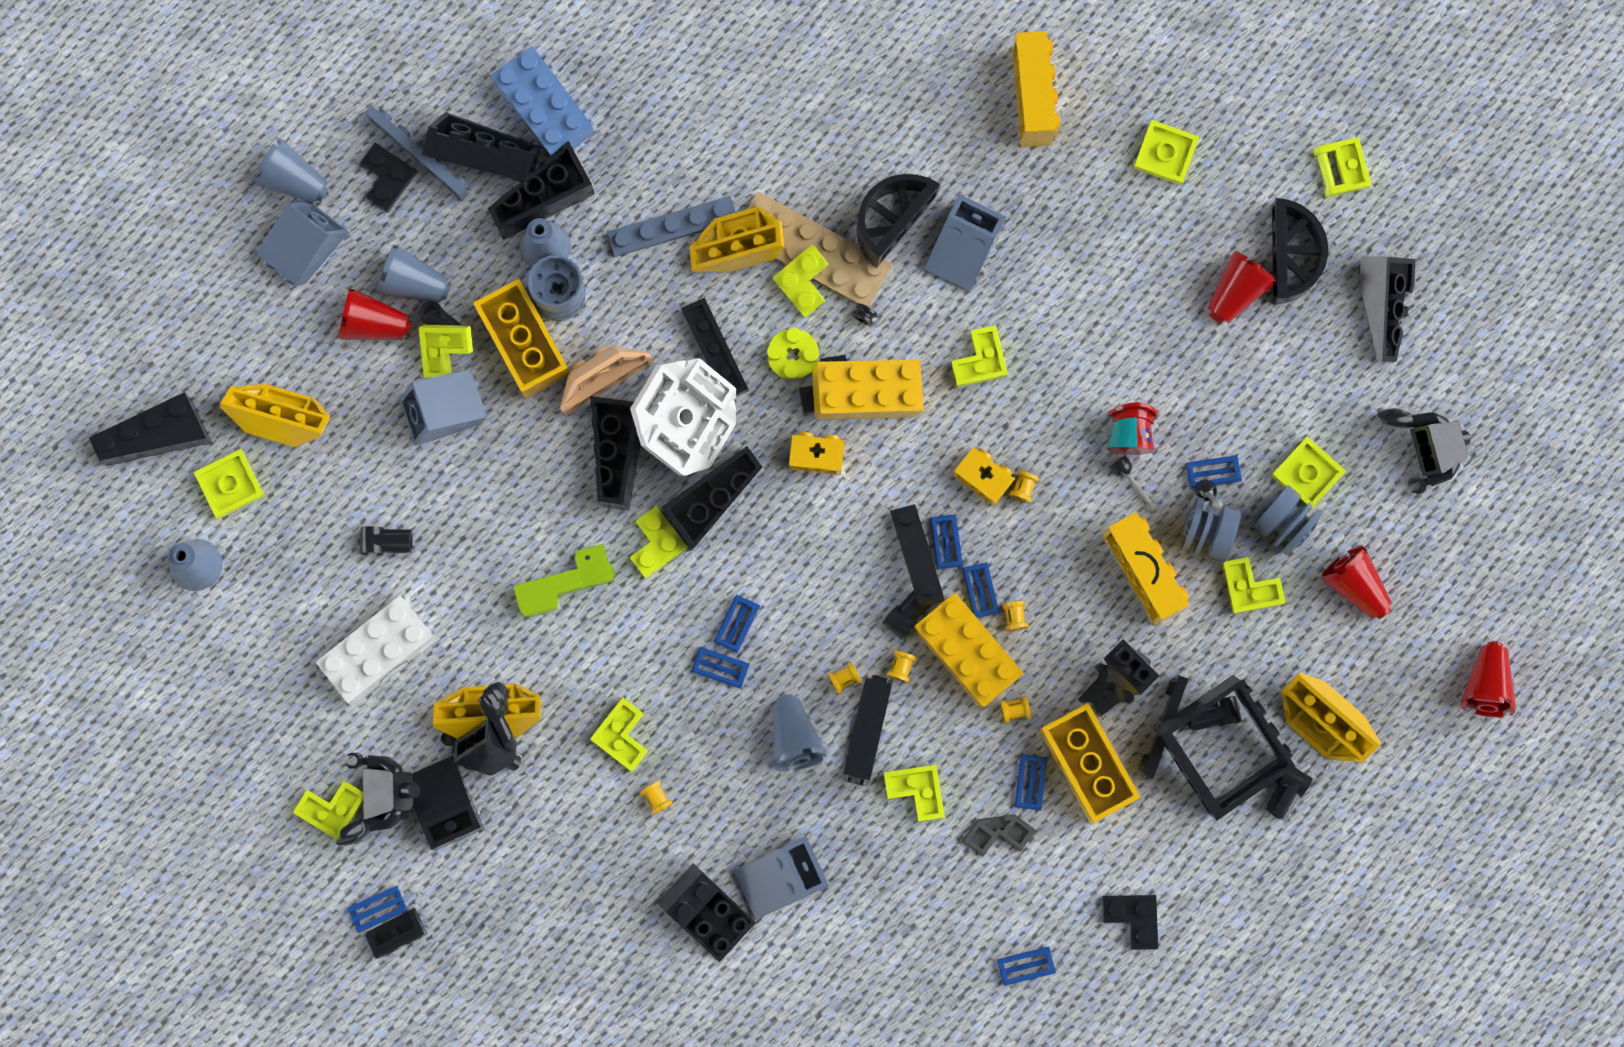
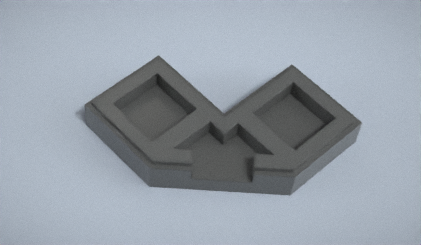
(987, 830)

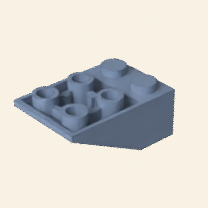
(965, 242)
(781, 878)

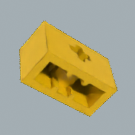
(804, 460)
(989, 489)

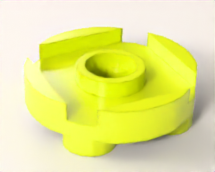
(792, 339)

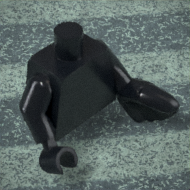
(1437, 443)
(491, 743)
(386, 797)

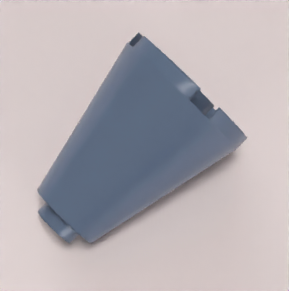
(290, 174)
(542, 240)
(411, 278)
(195, 564)
(794, 736)

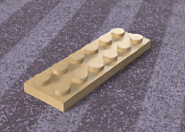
(848, 268)

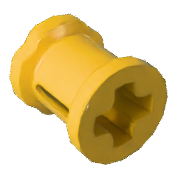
(1024, 486)
(1015, 616)
(901, 666)
(844, 677)
(1015, 709)
(656, 798)

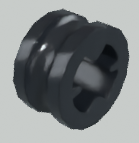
(864, 314)

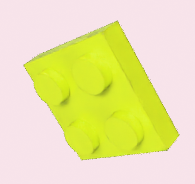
(1166, 152)
(1309, 472)
(229, 484)

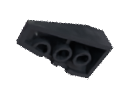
(1383, 292)

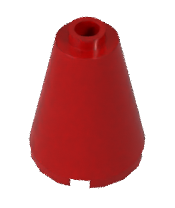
(1238, 288)
(371, 319)
(1359, 582)
(1490, 683)

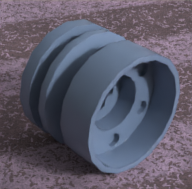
(560, 274)
(1287, 520)
(1210, 529)

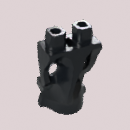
(1125, 674)

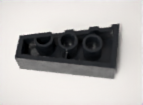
(480, 147)
(543, 193)
(153, 432)
(615, 451)
(706, 500)

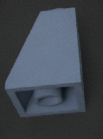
(301, 241)
(442, 406)

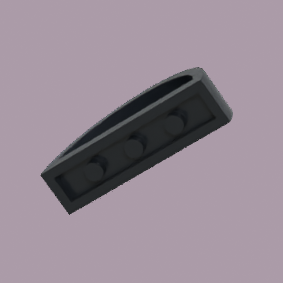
(909, 214)
(1280, 249)

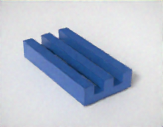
(1191, 476)
(949, 564)
(985, 612)
(727, 644)
(741, 675)
(1033, 759)
(356, 918)
(1048, 960)

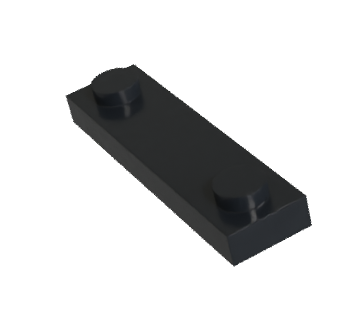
(713, 344)
(917, 555)
(1150, 762)

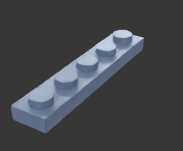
(400, 136)
(668, 226)

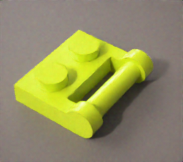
(1350, 166)

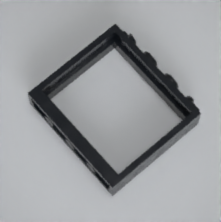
(867, 731)
(1252, 785)

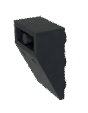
(445, 804)
(706, 912)

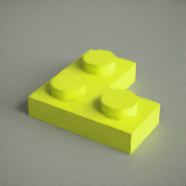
(796, 282)
(438, 343)
(987, 363)
(663, 545)
(1245, 593)
(614, 737)
(920, 783)
(334, 815)

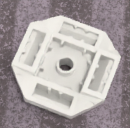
(706, 414)

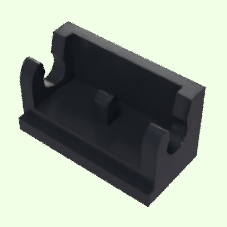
(396, 933)

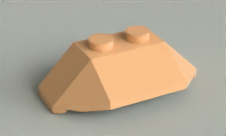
(601, 374)

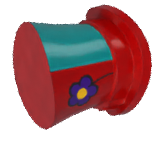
(1132, 429)

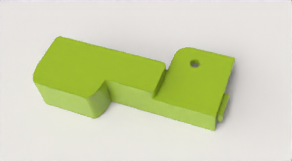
(542, 595)

